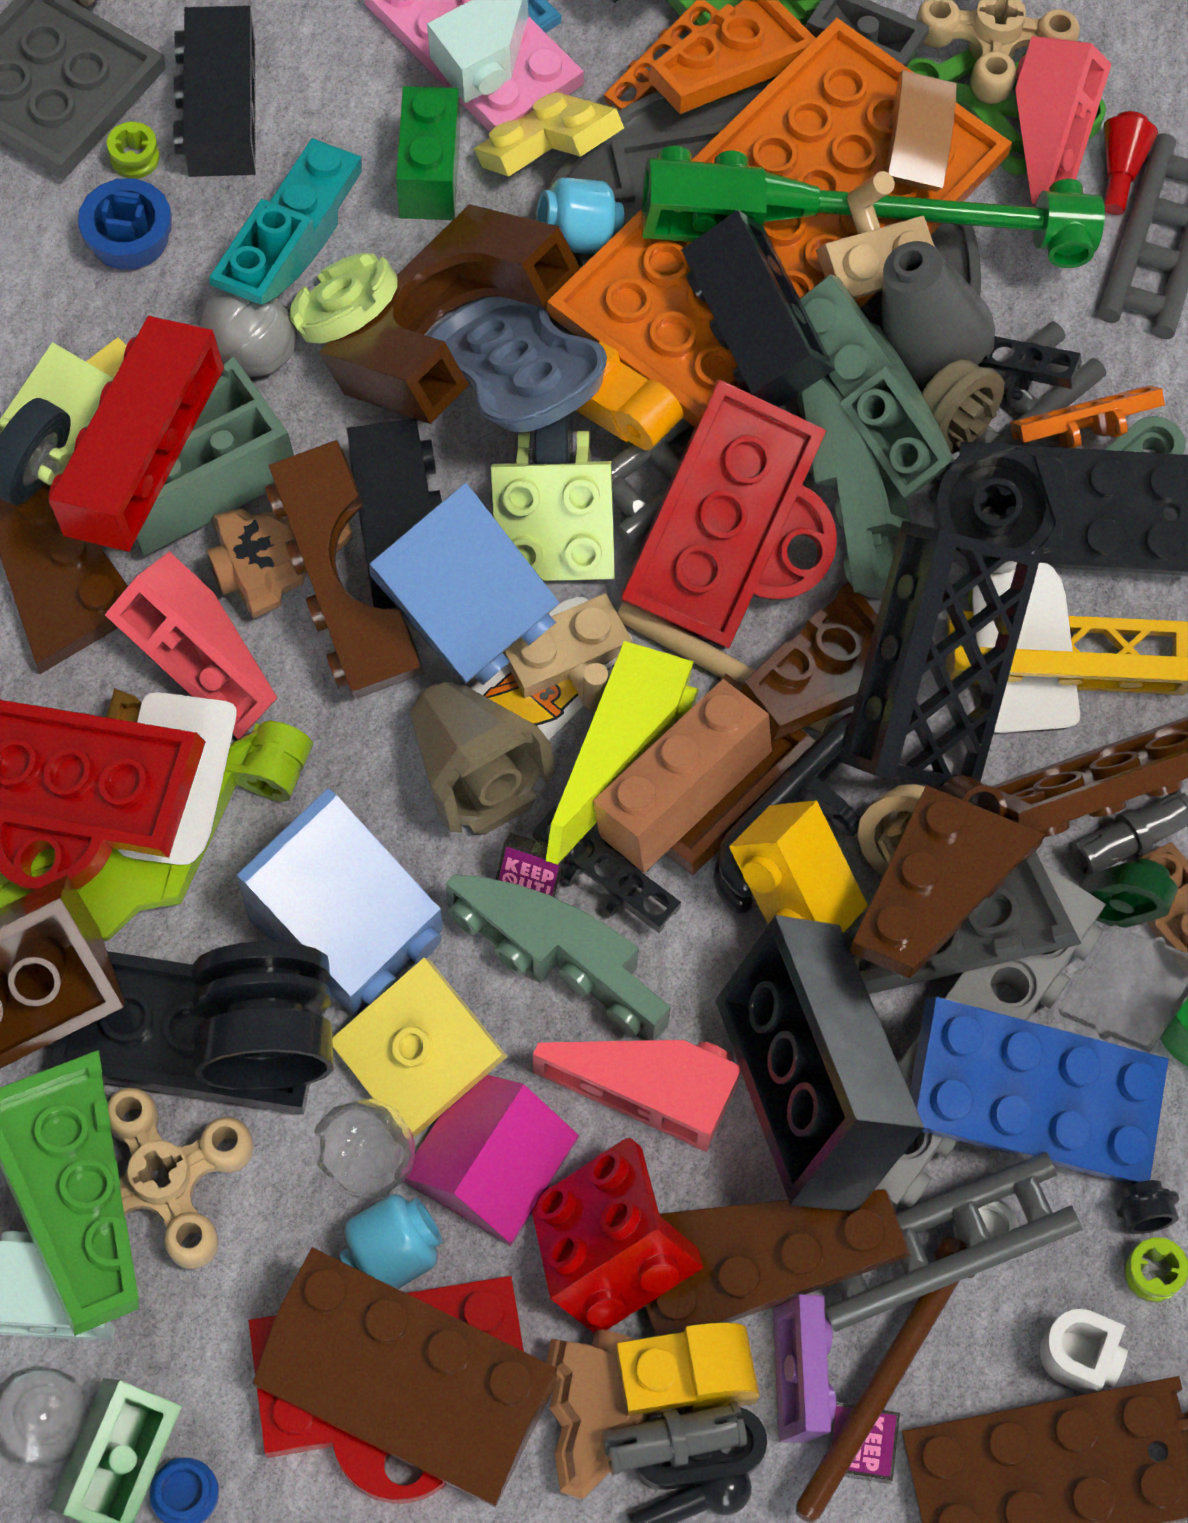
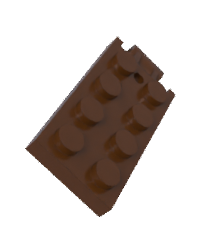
(1087, 783)
(1058, 1461)

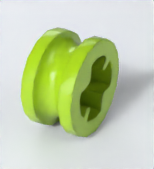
(137, 136)
(1154, 1289)

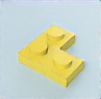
(555, 123)

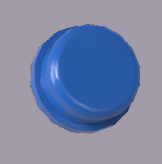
(126, 223)

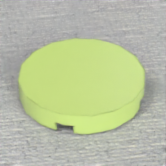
(346, 298)

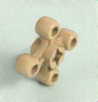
(993, 37)
(184, 1167)

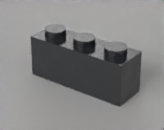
(216, 91)
(756, 310)
(392, 483)

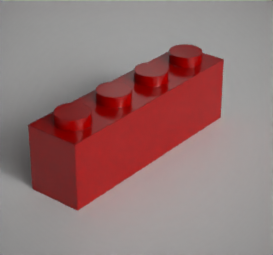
(136, 433)

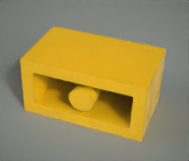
(798, 866)

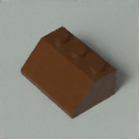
(51, 970)

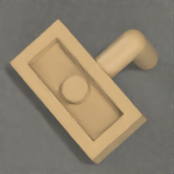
(862, 257)
(571, 650)

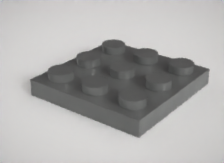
(66, 80)

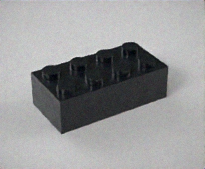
(817, 1065)

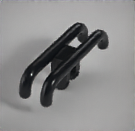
(798, 784)

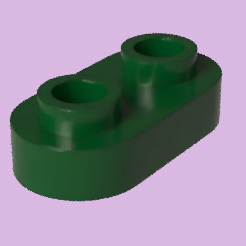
(1132, 892)

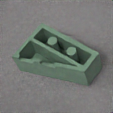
(220, 463)

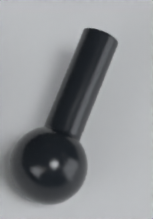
(718, 1495)

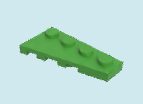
(68, 1188)

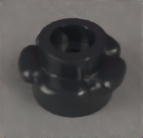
(1148, 1207)

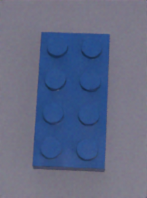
(1037, 1091)

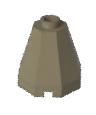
(478, 757)

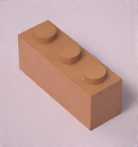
(683, 775)

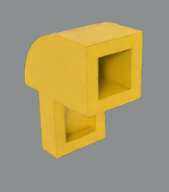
(691, 1368)

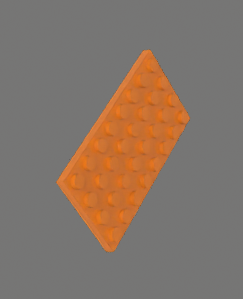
(813, 124)

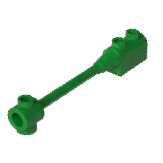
(692, 197)

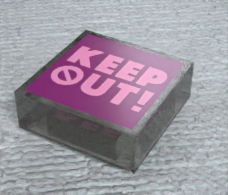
(525, 864)
(877, 1455)

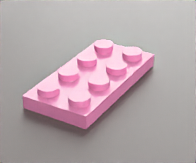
(538, 70)

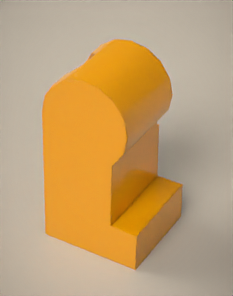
(632, 405)

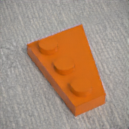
(732, 54)

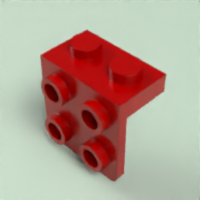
(606, 1241)

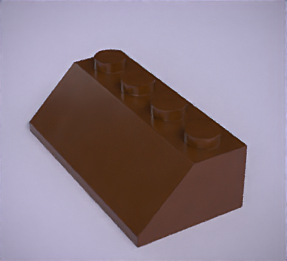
(404, 1376)

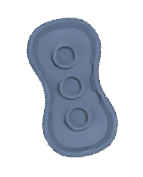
(520, 362)

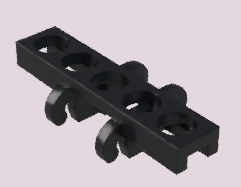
(1028, 371)
(634, 878)

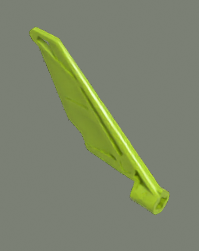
(261, 762)

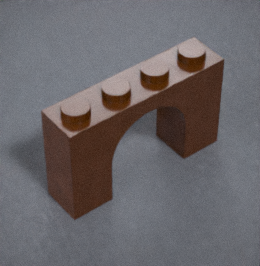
(470, 259)

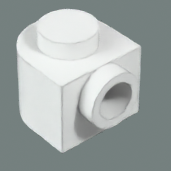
(1083, 1350)

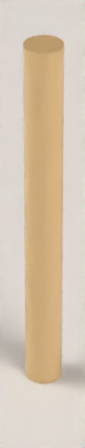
(693, 649)

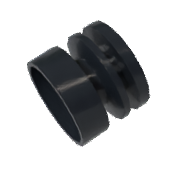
(262, 1016)

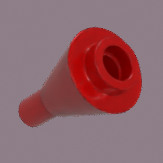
(1127, 144)

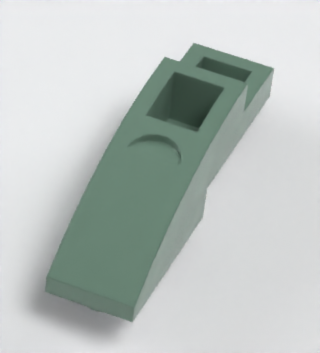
(877, 389)
(868, 500)
(543, 932)

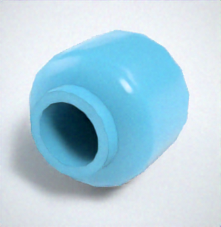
(582, 211)
(392, 1240)

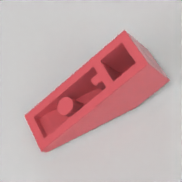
(1057, 106)
(192, 639)
(656, 1082)

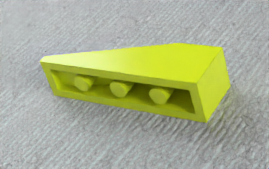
(639, 704)

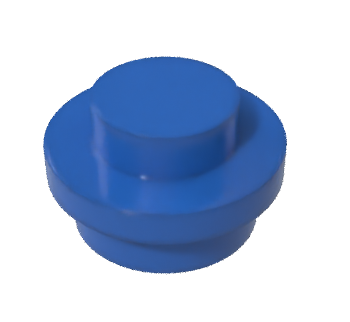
(184, 1491)

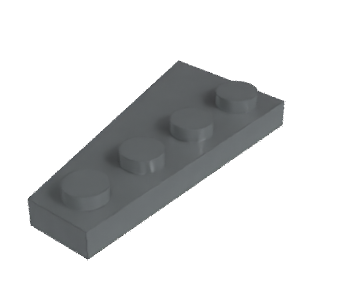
(1012, 924)

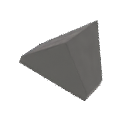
(882, 26)

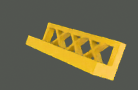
(1100, 671)

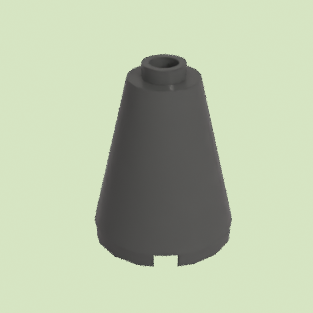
(932, 312)

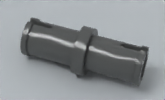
(1132, 833)
(674, 1438)

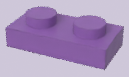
(801, 1350)

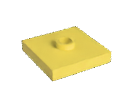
(418, 1047)

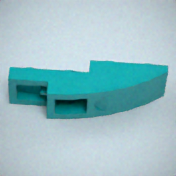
(291, 227)

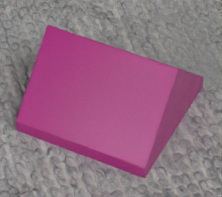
(493, 1156)

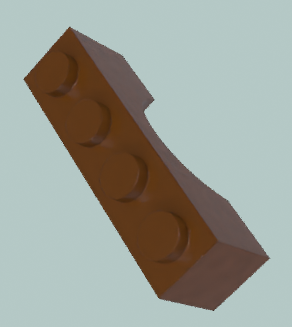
(319, 501)

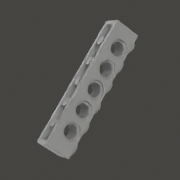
(1037, 981)

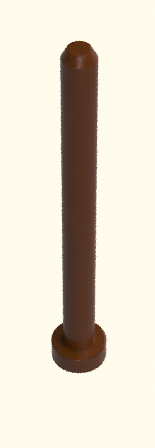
(876, 1394)

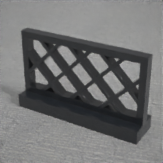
(905, 651)

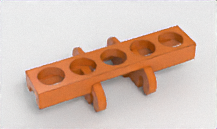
(667, 39)
(1102, 415)

